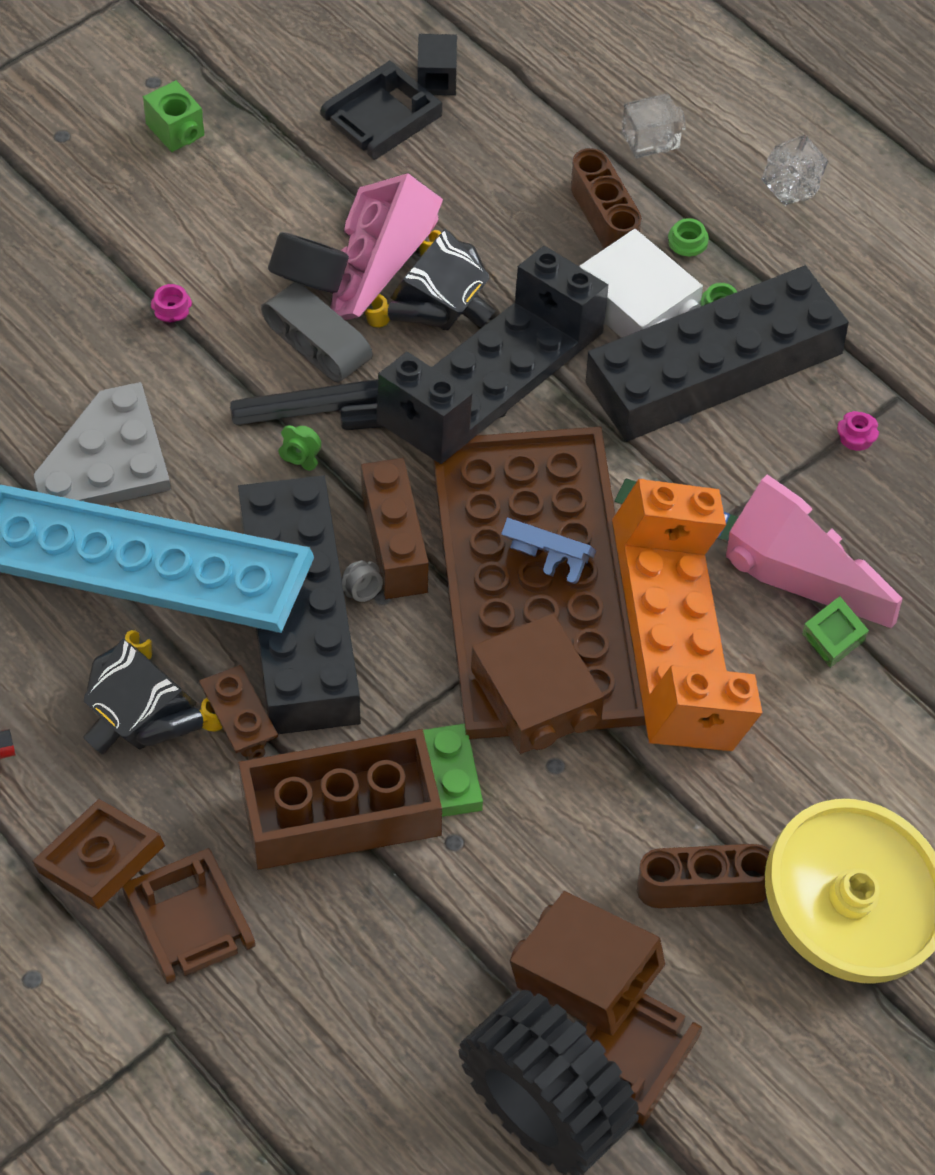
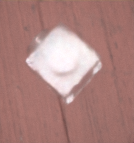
(652, 125)

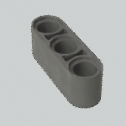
(316, 332)

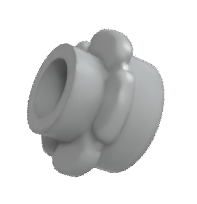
(362, 580)

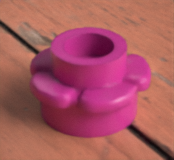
(171, 303)
(857, 438)

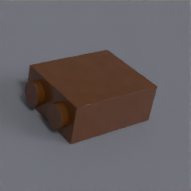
(537, 684)
(587, 962)

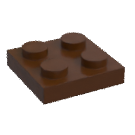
(98, 853)

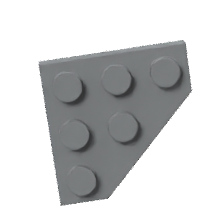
(107, 452)

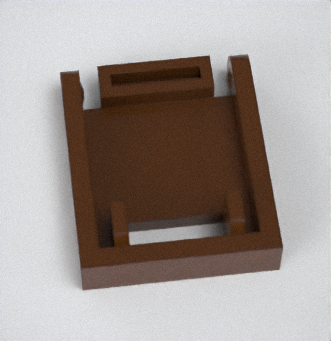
(193, 926)
(648, 1050)

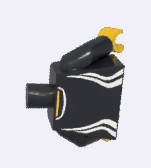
(437, 287)
(139, 699)

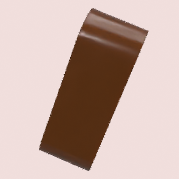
(603, 196)
(687, 889)

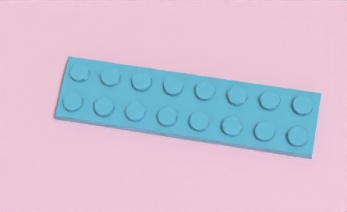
(150, 559)

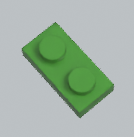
(454, 769)

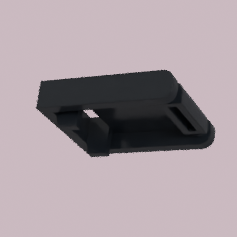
(376, 118)

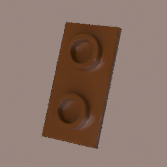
(239, 711)

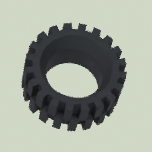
(549, 1082)

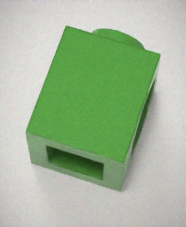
(173, 116)
(835, 631)

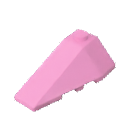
(384, 231)
(791, 552)

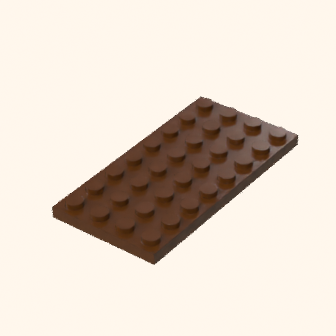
(560, 486)

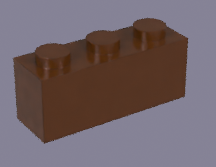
(394, 528)

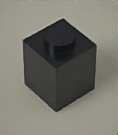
(437, 63)

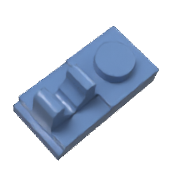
(530, 539)

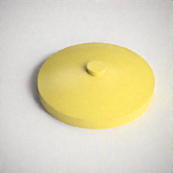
(854, 890)

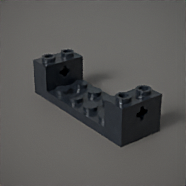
(449, 404)

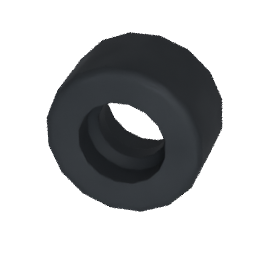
(308, 262)

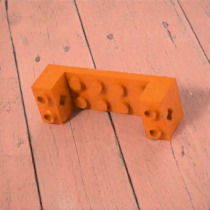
(673, 618)

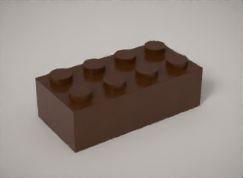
(340, 799)

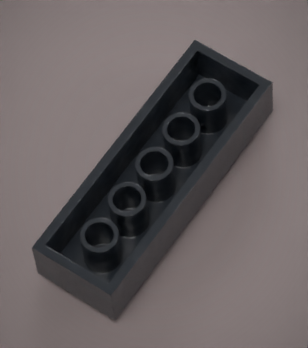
(715, 352)
(311, 662)

